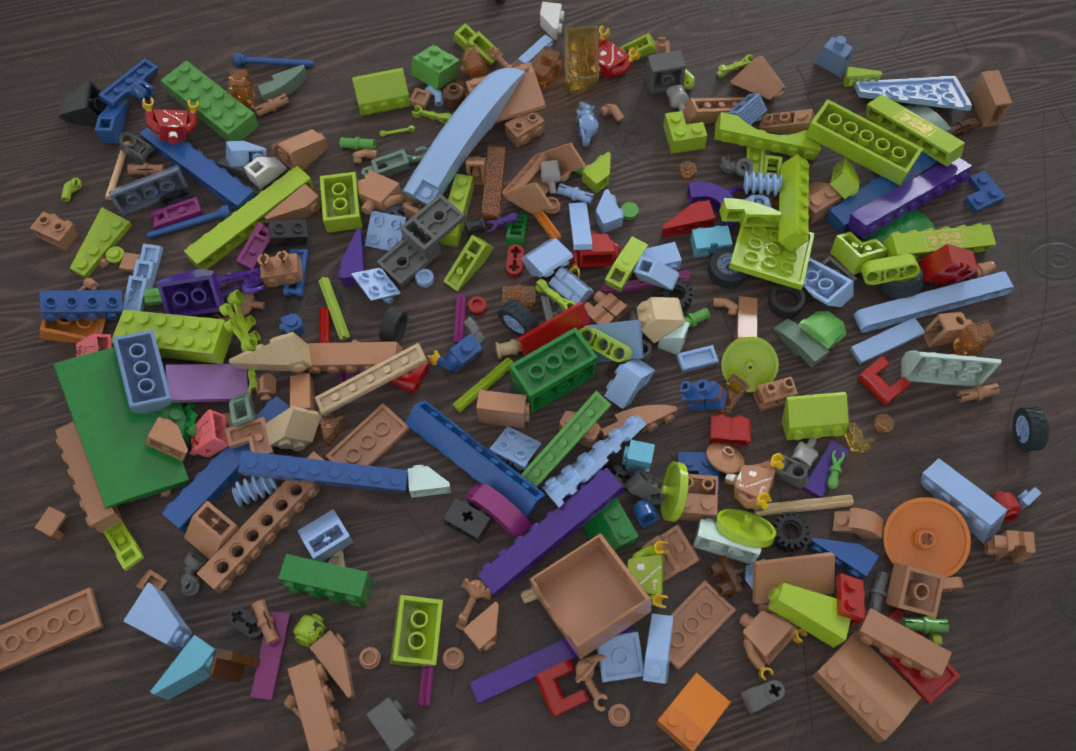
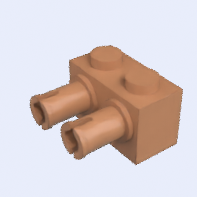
(280, 269)

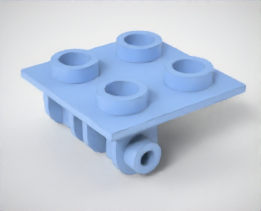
(384, 230)
(376, 284)
(515, 447)

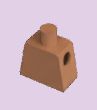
(945, 328)

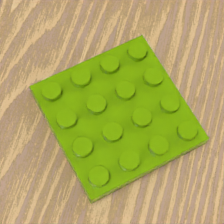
(762, 256)

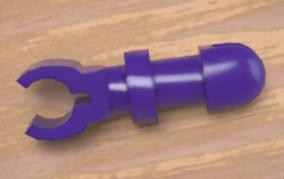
(501, 221)

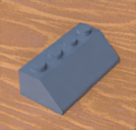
(147, 190)

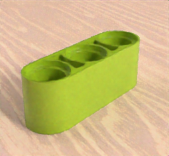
(889, 269)
(613, 348)

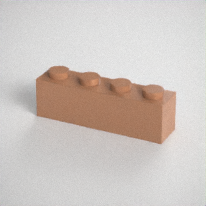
(903, 644)

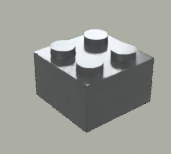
(664, 71)
(392, 725)

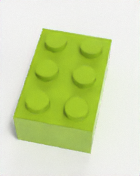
(341, 202)

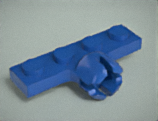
(131, 84)

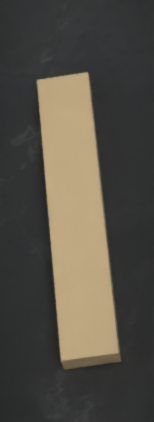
(371, 379)

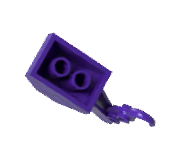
(199, 290)

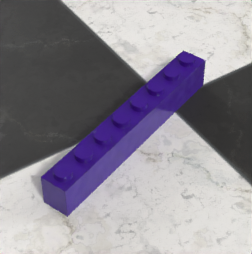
(908, 197)
(551, 532)

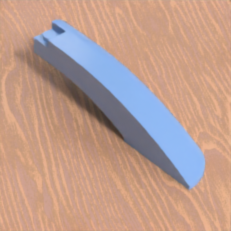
(462, 134)

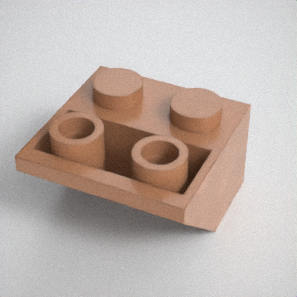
(701, 498)
(209, 530)

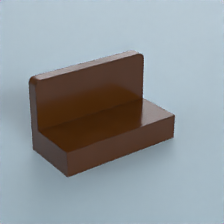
(230, 665)

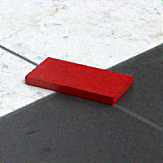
(553, 328)
(927, 688)

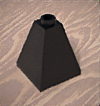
(82, 106)

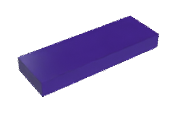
(819, 478)

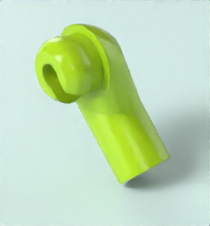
(688, 80)
(69, 188)

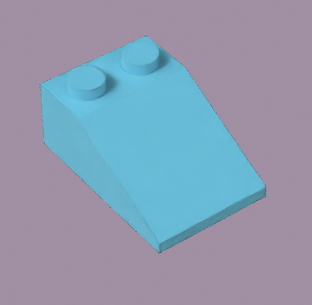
(187, 669)

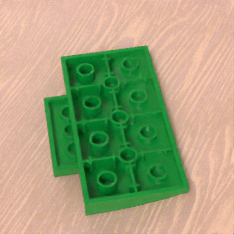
(114, 435)

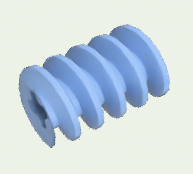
(762, 183)
(253, 489)

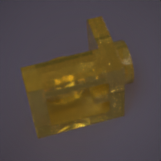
(855, 439)

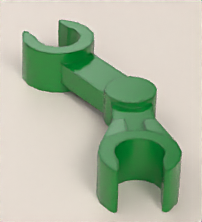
(189, 428)

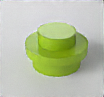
(115, 255)

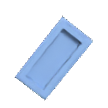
(697, 359)

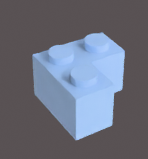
(628, 381)

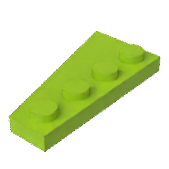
(102, 236)

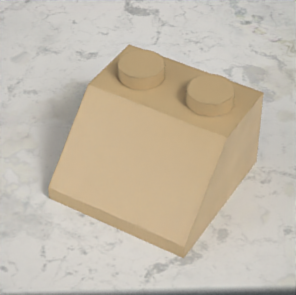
(660, 316)
(293, 428)

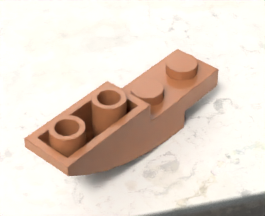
(651, 414)

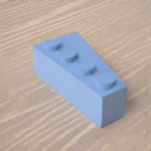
(978, 509)

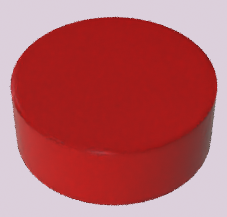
(477, 306)

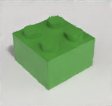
(435, 67)

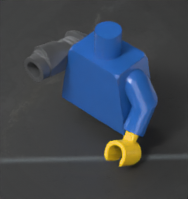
(464, 351)

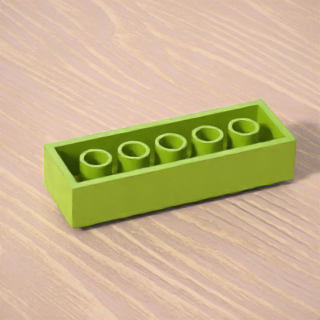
(864, 142)
(180, 335)

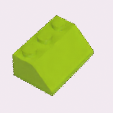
(381, 91)
(815, 416)
(416, 631)

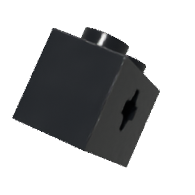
(287, 232)
(472, 529)

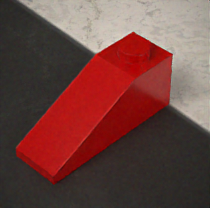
(694, 216)

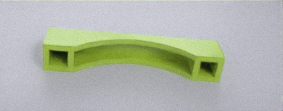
(734, 130)

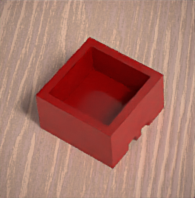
(948, 265)

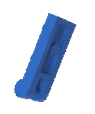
(299, 290)

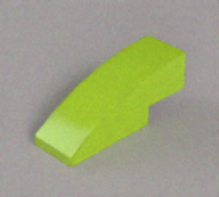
(466, 37)
(749, 213)

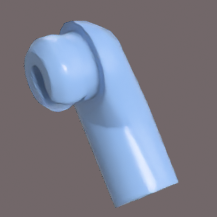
(438, 96)

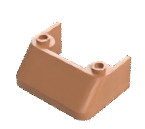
(527, 188)

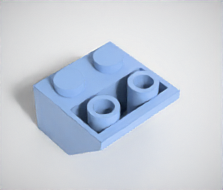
(546, 258)
(325, 536)

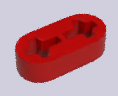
(511, 260)

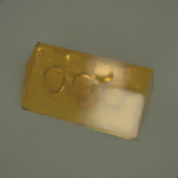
(581, 58)

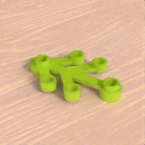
(250, 340)

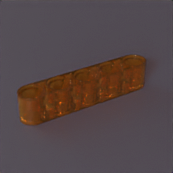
(493, 182)

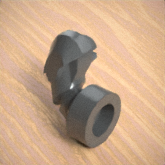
(736, 167)
(189, 581)

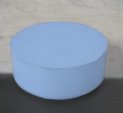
(424, 278)

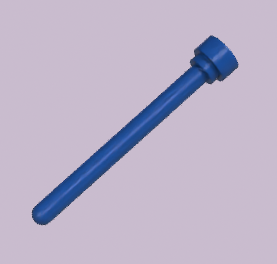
(240, 60)
(223, 212)

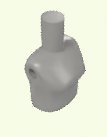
(677, 97)
(550, 174)
(805, 452)

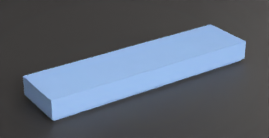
(580, 226)
(887, 341)

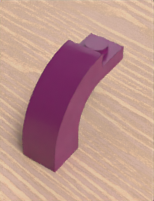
(499, 508)

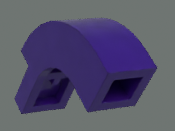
(708, 191)

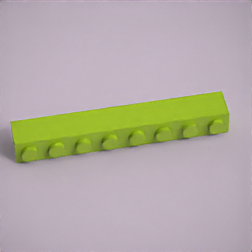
(241, 223)

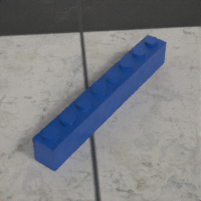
(202, 170)
(840, 214)
(473, 457)
(322, 472)
(216, 477)

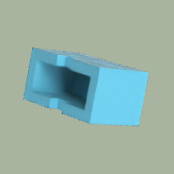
(710, 240)
(638, 456)

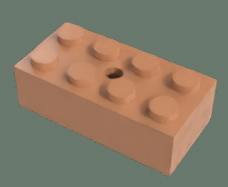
(316, 707)

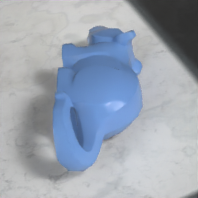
(587, 123)

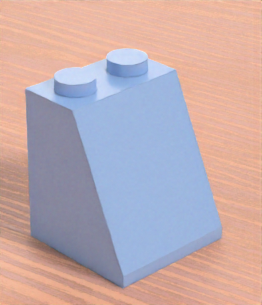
(158, 618)

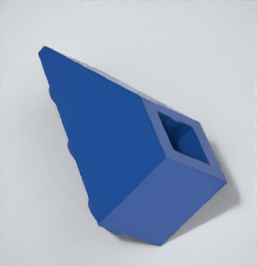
(111, 123)
(849, 556)

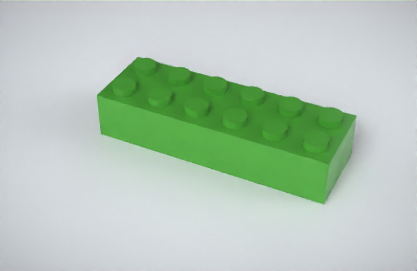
(216, 106)

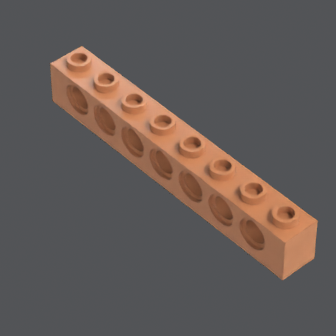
(255, 525)

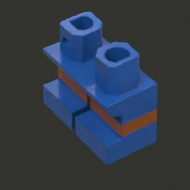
(703, 395)

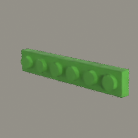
(566, 439)

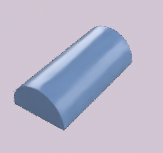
(142, 372)

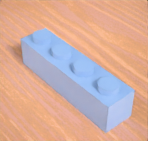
(532, 52)

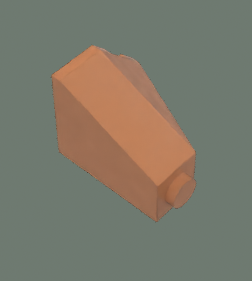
(760, 78)
(300, 149)

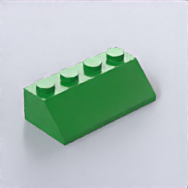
(612, 524)

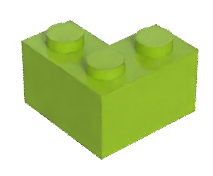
(683, 136)
(854, 253)

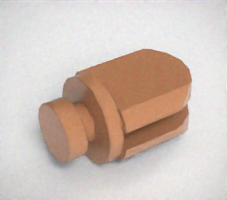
(266, 387)

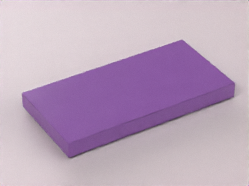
(205, 382)

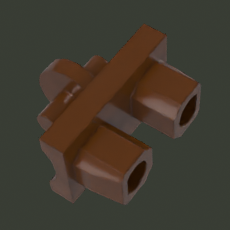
(729, 576)

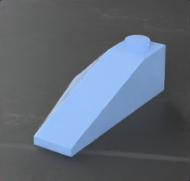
(827, 284)

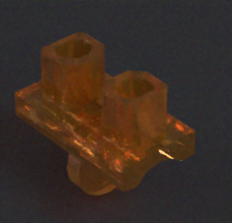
(522, 294)

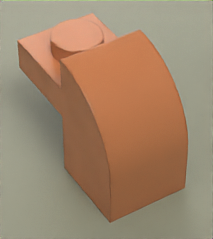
(859, 521)

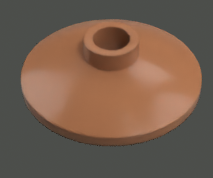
(724, 458)

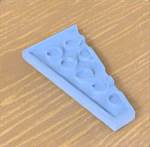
(930, 91)
(589, 463)

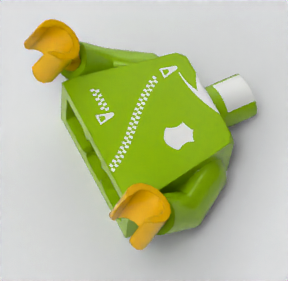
(648, 571)

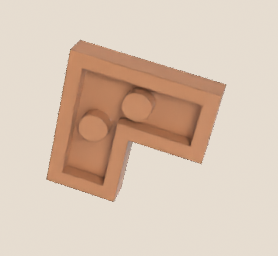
(250, 433)

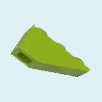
(625, 264)

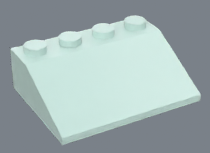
(947, 368)

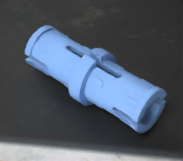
(575, 193)

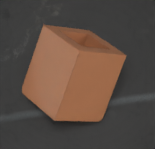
(51, 522)

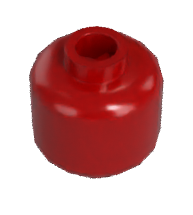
(1009, 502)

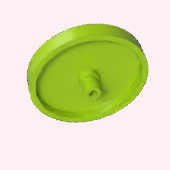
(750, 360)
(675, 491)
(745, 528)

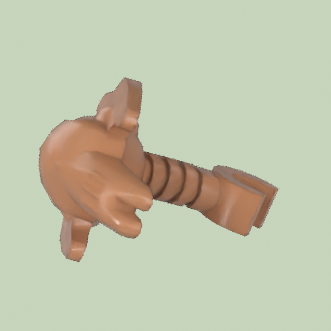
(496, 54)
(476, 589)
(584, 672)

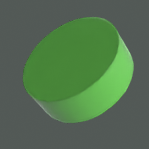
(630, 210)

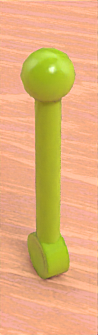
(410, 128)

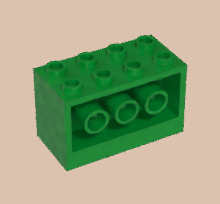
(554, 370)

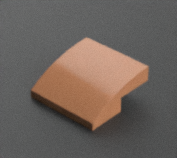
(680, 555)

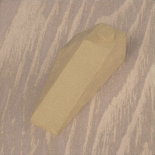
(282, 354)

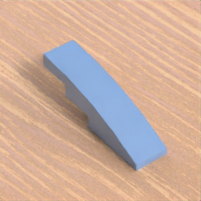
(143, 277)

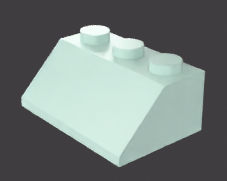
(712, 541)

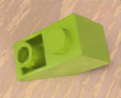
(597, 174)

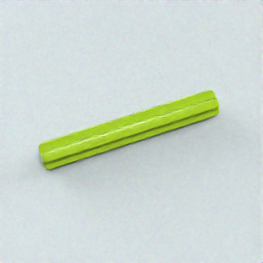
(334, 309)
(483, 384)

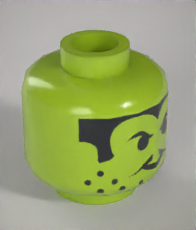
(309, 630)

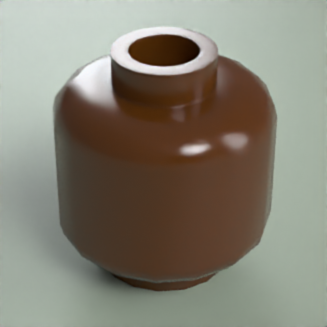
(454, 95)

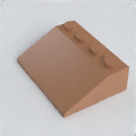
(525, 98)
(867, 688)

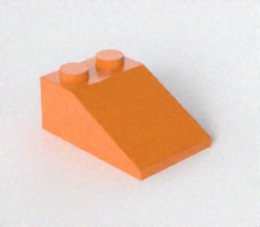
(70, 331)
(693, 713)

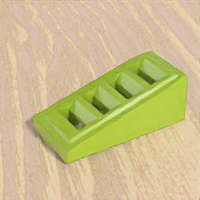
(645, 42)
(858, 74)
(772, 160)

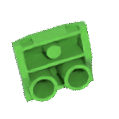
(824, 328)

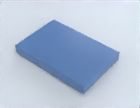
(626, 332)

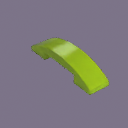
(124, 545)

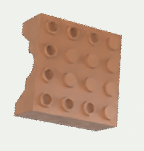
(591, 595)

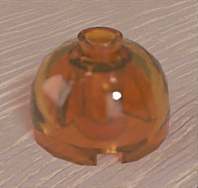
(472, 63)

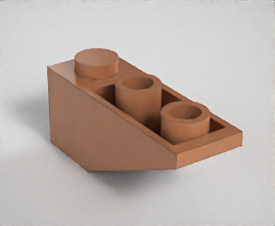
(787, 122)

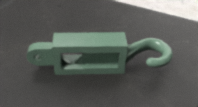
(396, 162)

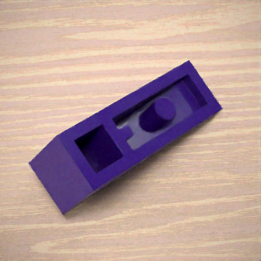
(353, 260)

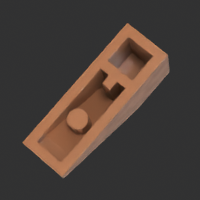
(297, 206)
(334, 658)

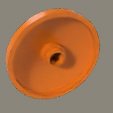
(927, 536)

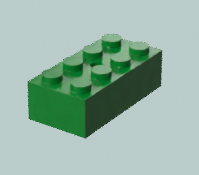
(326, 580)

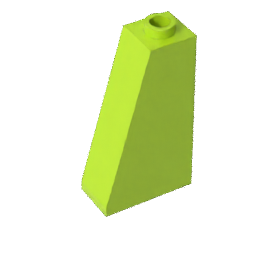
(811, 612)

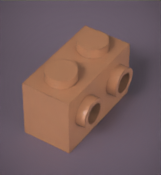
(524, 128)
(54, 230)

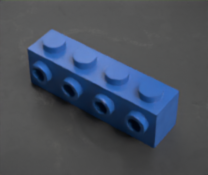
(80, 304)

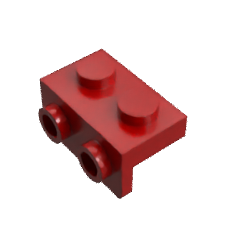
(850, 598)

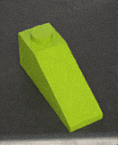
(845, 178)
(468, 262)

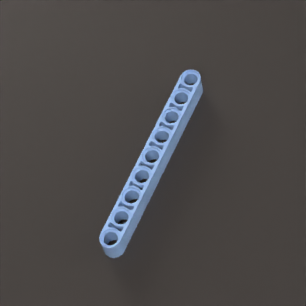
(933, 301)

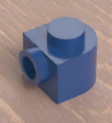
(292, 323)
(643, 509)

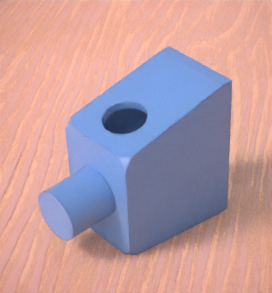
(835, 56)

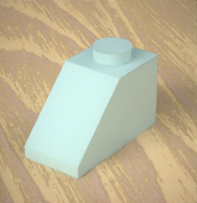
(674, 340)
(426, 482)

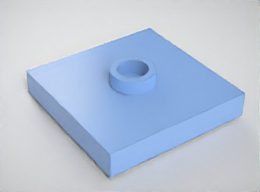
(622, 657)

